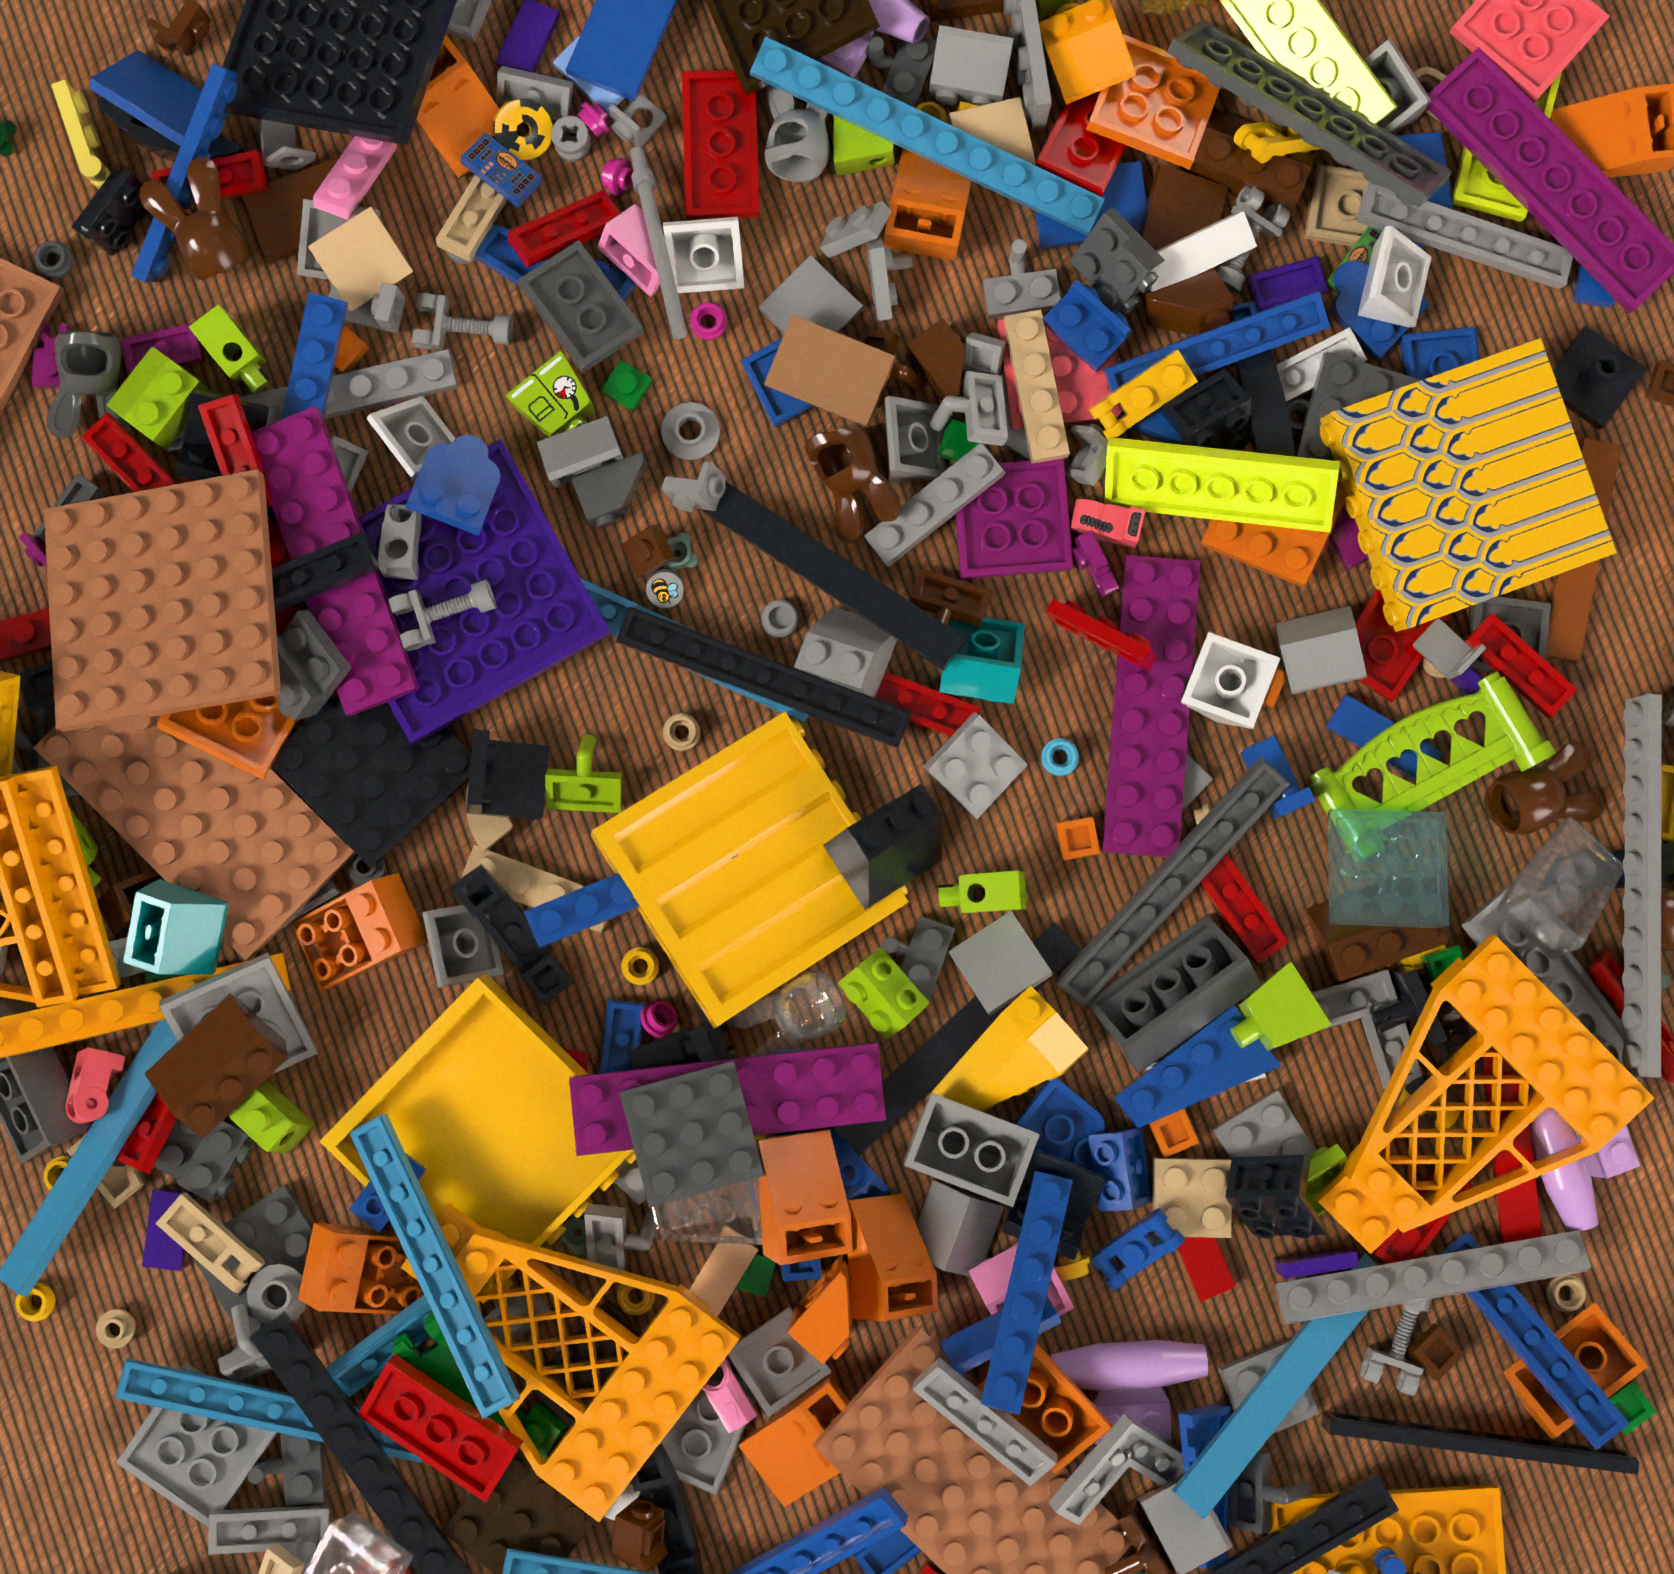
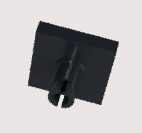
(1595, 377)
(1410, 1006)

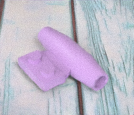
(896, 18)
(1571, 1184)
(1132, 1377)

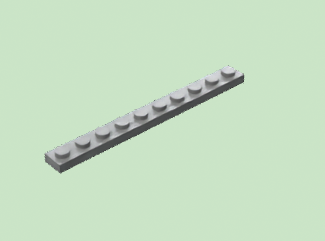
(1642, 886)

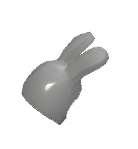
(797, 140)

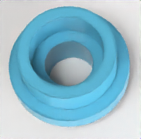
(1070, 751)

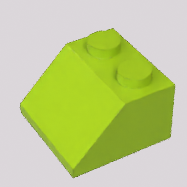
(156, 398)

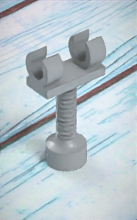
(1269, 225)
(500, 328)
(479, 597)
(1410, 1372)

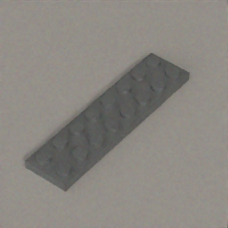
(1310, 113)

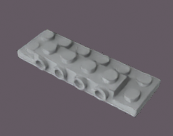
(1560, 975)

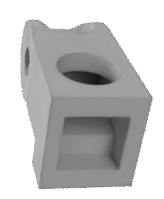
(399, 543)

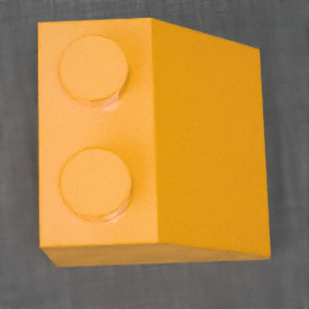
(1086, 49)

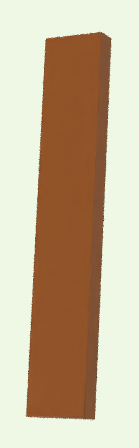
(1574, 589)

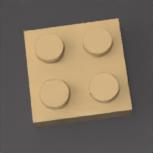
(1193, 1195)

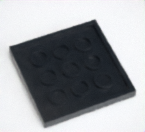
(369, 776)

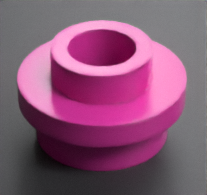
(594, 118)
(617, 175)
(708, 310)
(659, 1018)

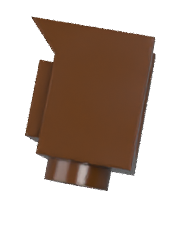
(640, 1535)

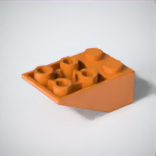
(455, 108)
(1623, 130)
(926, 208)
(359, 931)
(802, 1198)
(889, 1262)
(356, 1271)
(783, 1445)

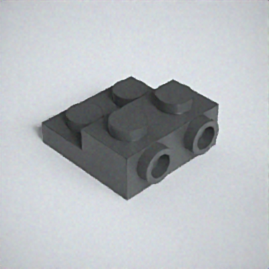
(1117, 262)
(307, 666)
(206, 1163)

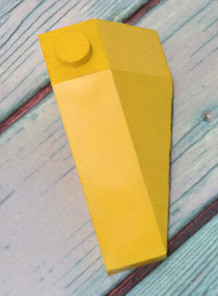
(1013, 1054)

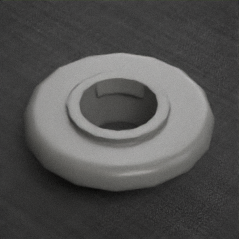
(694, 448)
(257, 1292)

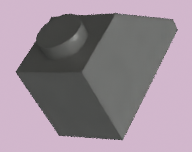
(609, 490)

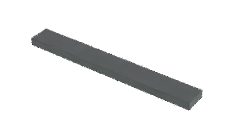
(1172, 882)

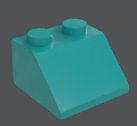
(987, 662)

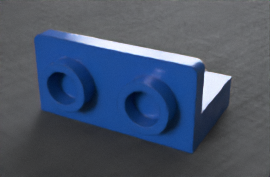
(1087, 325)
(1124, 1164)

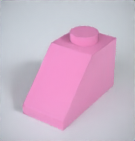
(629, 248)

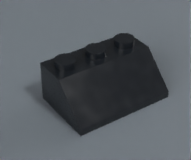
(889, 846)

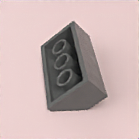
(1174, 993)
(34, 1096)

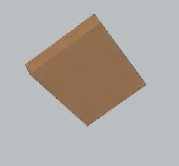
(830, 371)

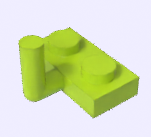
(582, 787)

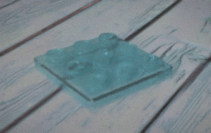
(1388, 868)

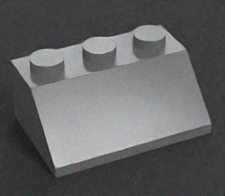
(970, 1149)

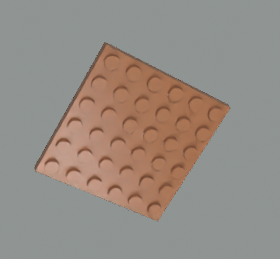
(161, 601)

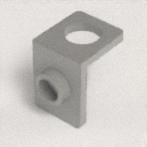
(628, 129)
(280, 147)
(1446, 649)

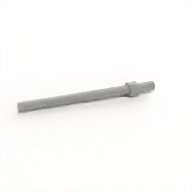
(644, 184)

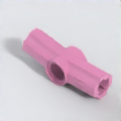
(730, 1400)

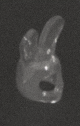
(803, 1009)

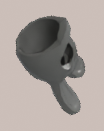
(86, 365)

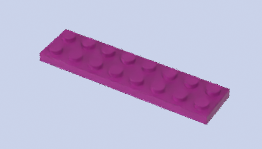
(1553, 180)
(316, 511)
(1147, 710)
(778, 1089)

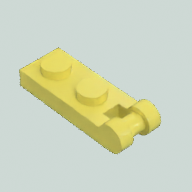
(81, 135)

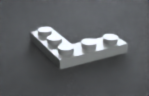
(1355, 1000)
(1122, 1447)
(255, 1530)

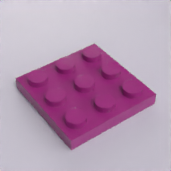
(1017, 524)

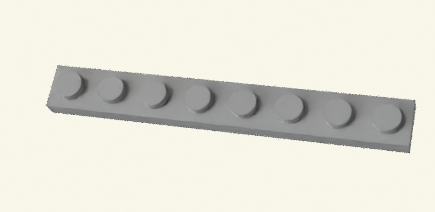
(368, 388)
(1432, 1277)

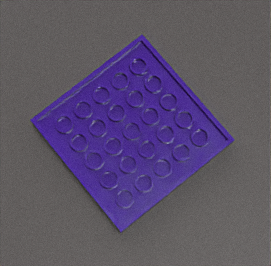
(537, 593)

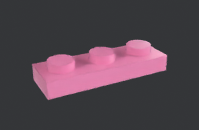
(353, 176)

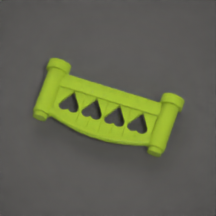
(1506, 737)

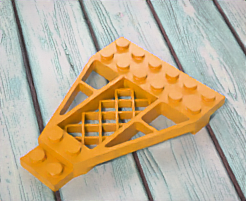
(49, 895)
(1539, 1042)
(639, 1397)

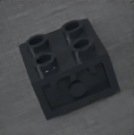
(112, 212)
(1212, 413)
(197, 455)
(506, 778)
(678, 1048)
(1271, 1196)
(1082, 1198)

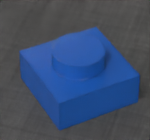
(1589, 291)

